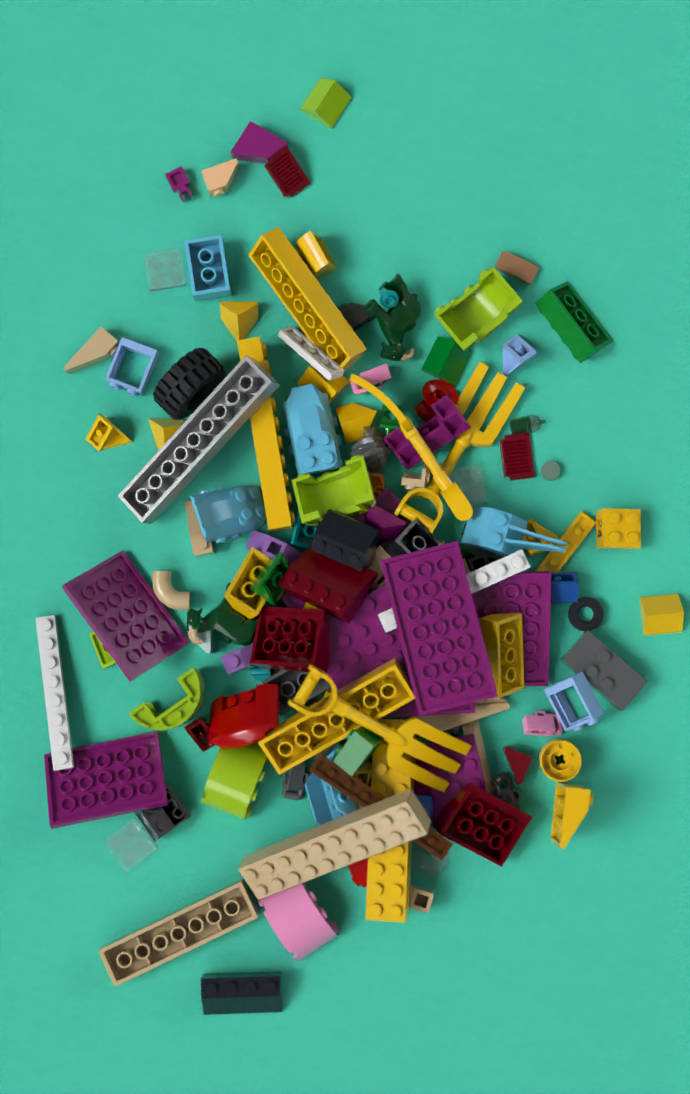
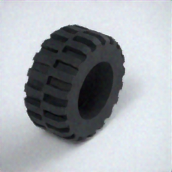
(188, 383)

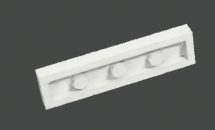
(311, 353)

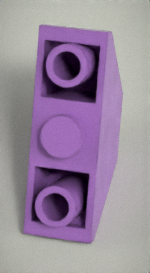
(271, 546)

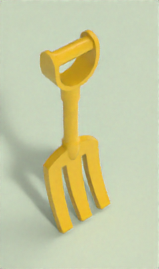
(472, 437)
(450, 491)
(398, 739)

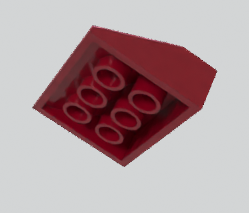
(328, 584)
(291, 639)
(482, 823)

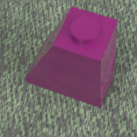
(256, 145)

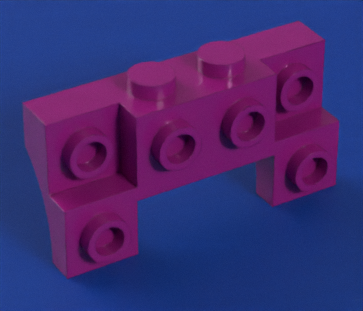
(436, 432)

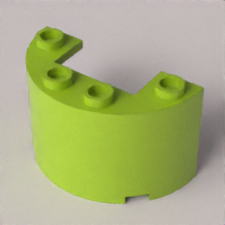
(479, 310)
(343, 491)
(178, 714)
(234, 780)

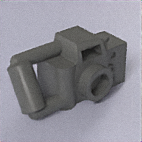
(294, 780)
(506, 791)

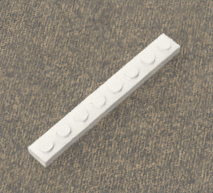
(477, 580)
(54, 693)

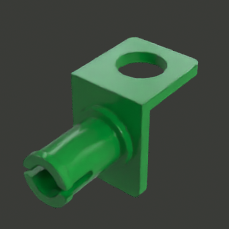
(386, 424)

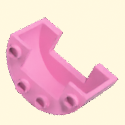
(298, 920)

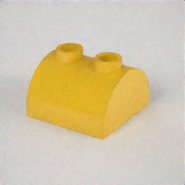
(315, 254)

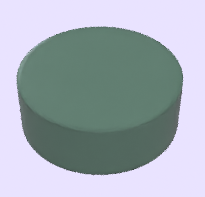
(550, 470)

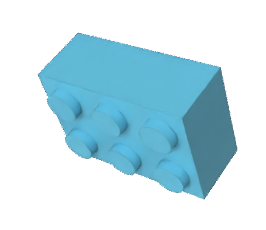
(207, 267)

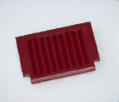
(286, 172)
(517, 456)

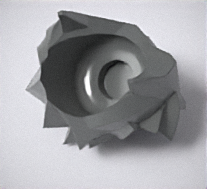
(373, 448)

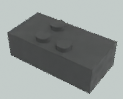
(604, 670)
(290, 684)

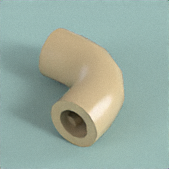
(167, 594)

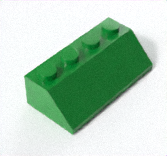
(573, 322)

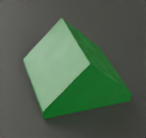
(446, 360)
(267, 581)

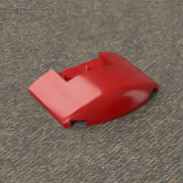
(244, 717)

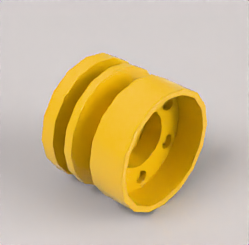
(562, 771)

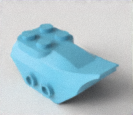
(311, 430)
(229, 512)
(325, 800)

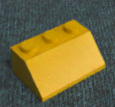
(239, 593)

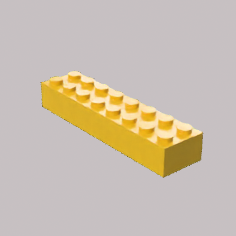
(306, 298)
(307, 735)

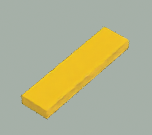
(573, 536)

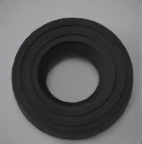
(597, 614)

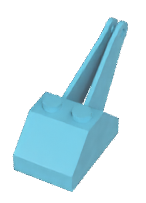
(503, 533)

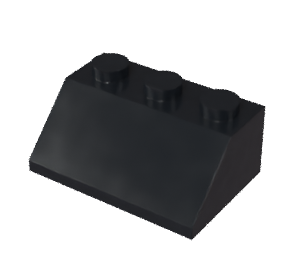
(346, 540)

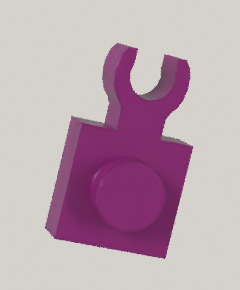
(178, 182)

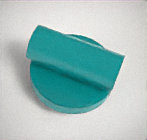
(388, 298)
(260, 674)

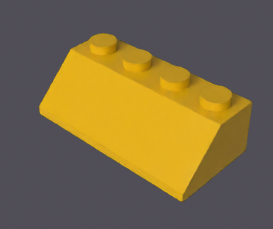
(504, 649)

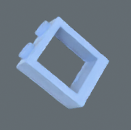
(126, 344)
(563, 708)

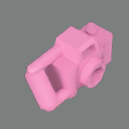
(373, 376)
(542, 724)

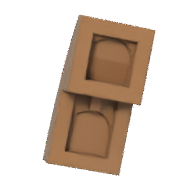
(516, 267)

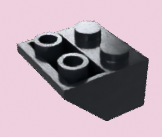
(163, 819)

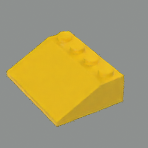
(569, 809)

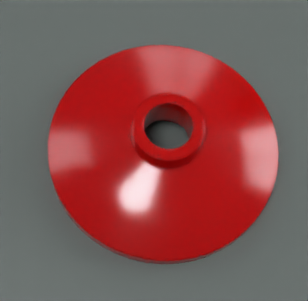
(436, 389)

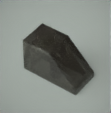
(355, 315)

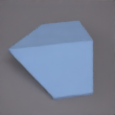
(516, 354)

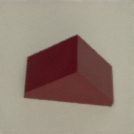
(199, 732)
(518, 763)

